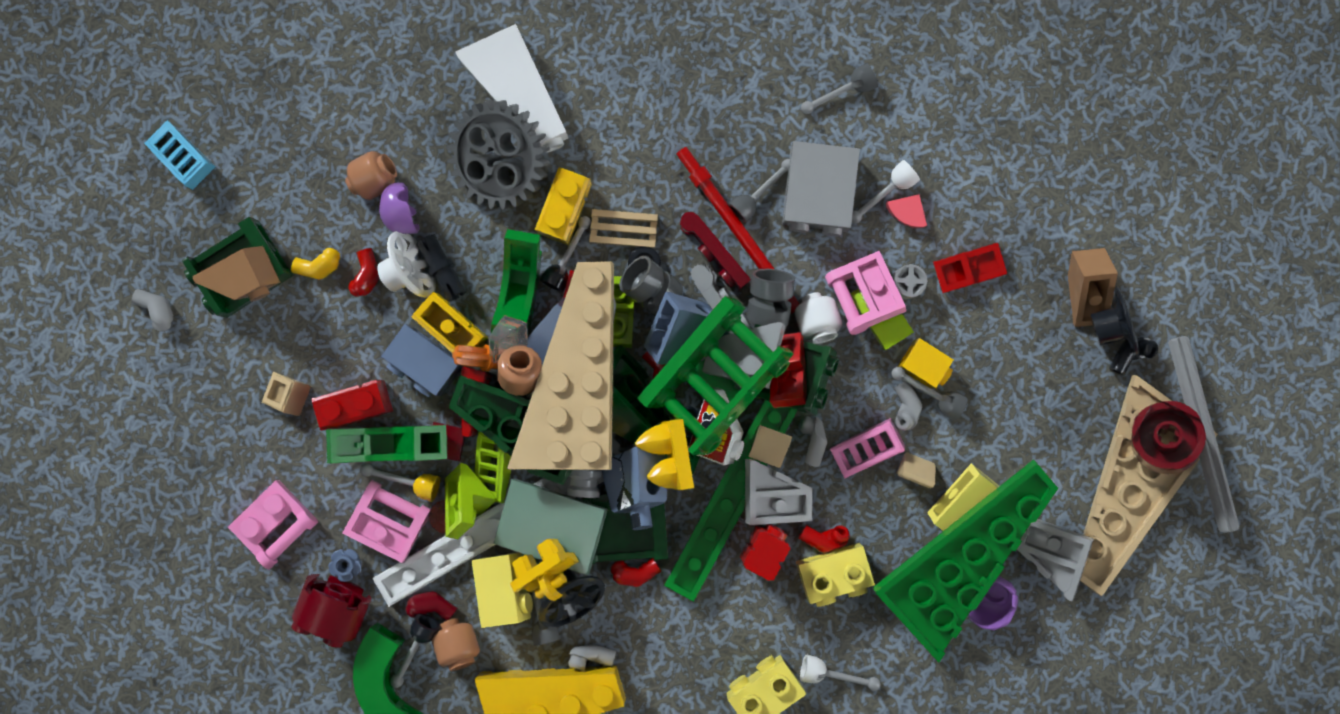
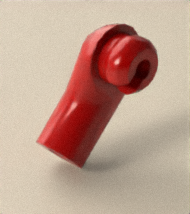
(367, 276)
(826, 541)
(634, 576)

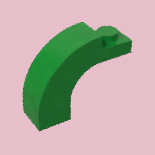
(519, 277)
(386, 444)
(372, 673)

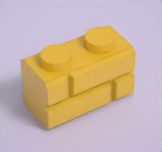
(563, 206)
(448, 323)

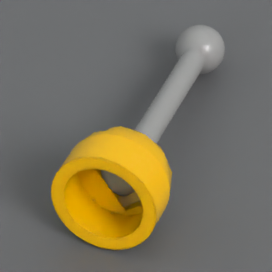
(424, 487)

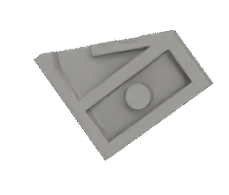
(742, 355)
(774, 496)
(1057, 554)

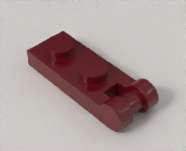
(712, 250)

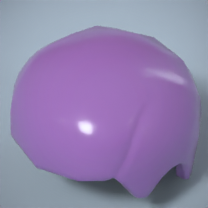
(396, 211)
(996, 607)

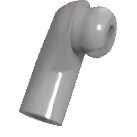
(158, 308)
(818, 440)

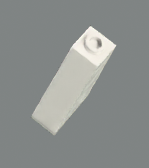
(508, 73)

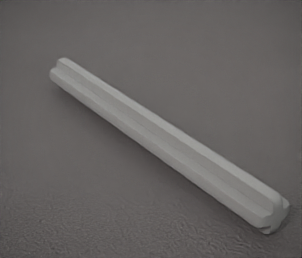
(1210, 455)

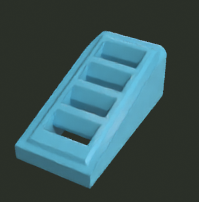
(197, 171)

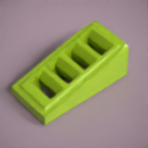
(484, 452)

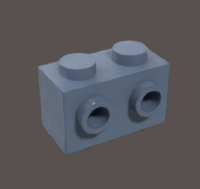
(421, 360)

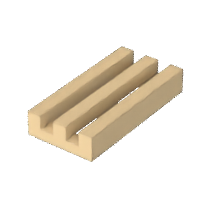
(595, 226)

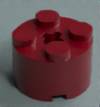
(1166, 417)
(330, 610)

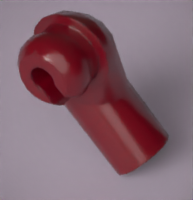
(430, 602)

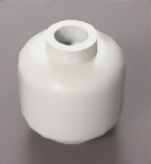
(818, 318)

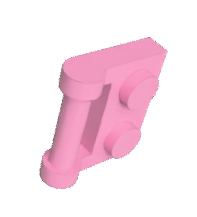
(875, 287)
(265, 516)
(382, 532)

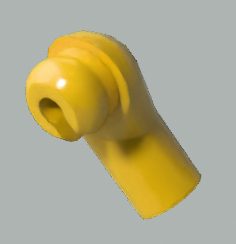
(319, 267)

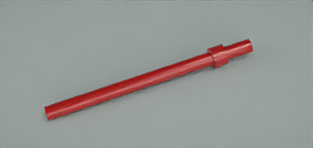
(701, 178)

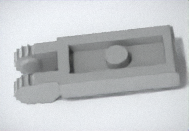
(706, 282)

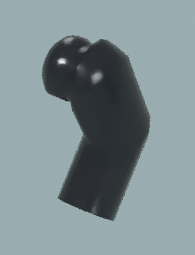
(1125, 354)

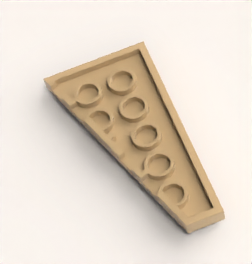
(573, 398)
(1127, 494)

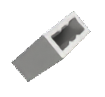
(820, 188)

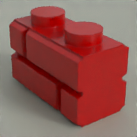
(352, 405)
(765, 551)

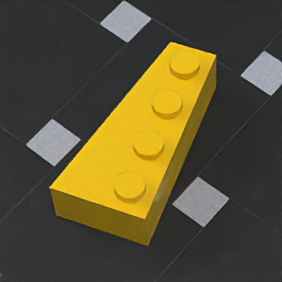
(551, 691)

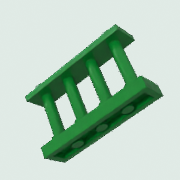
(683, 369)

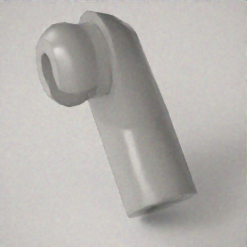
(910, 407)
(592, 653)

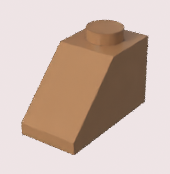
(240, 275)
(1090, 284)

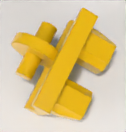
(548, 574)

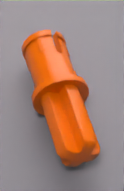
(474, 357)

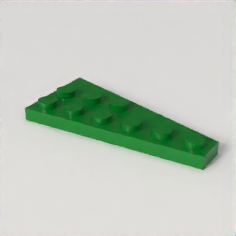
(958, 567)

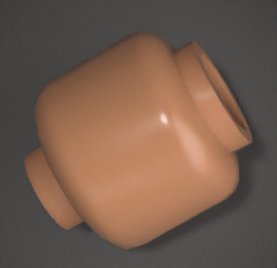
(370, 175)
(519, 370)
(455, 645)

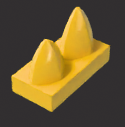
(671, 440)

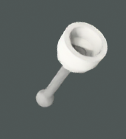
(902, 177)
(814, 670)

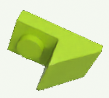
(463, 500)

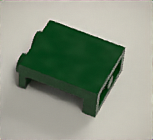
(250, 235)
(820, 364)
(623, 543)

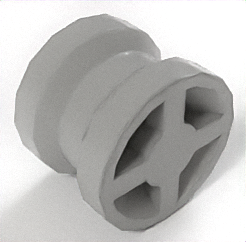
(915, 281)
(584, 483)

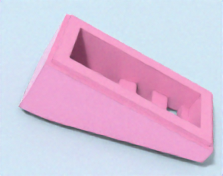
(873, 459)

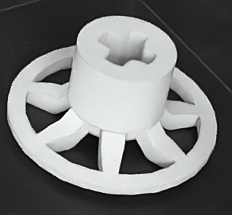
(402, 268)

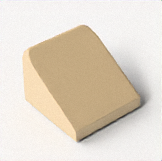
(286, 394)
(770, 446)
(917, 470)

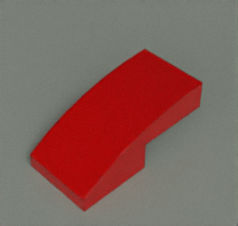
(970, 268)
(791, 386)

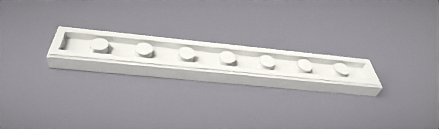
(447, 553)

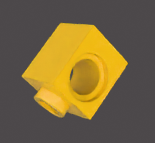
(926, 364)

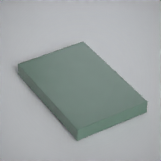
(538, 514)

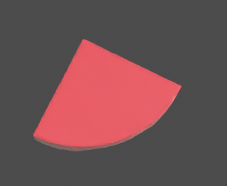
(908, 211)

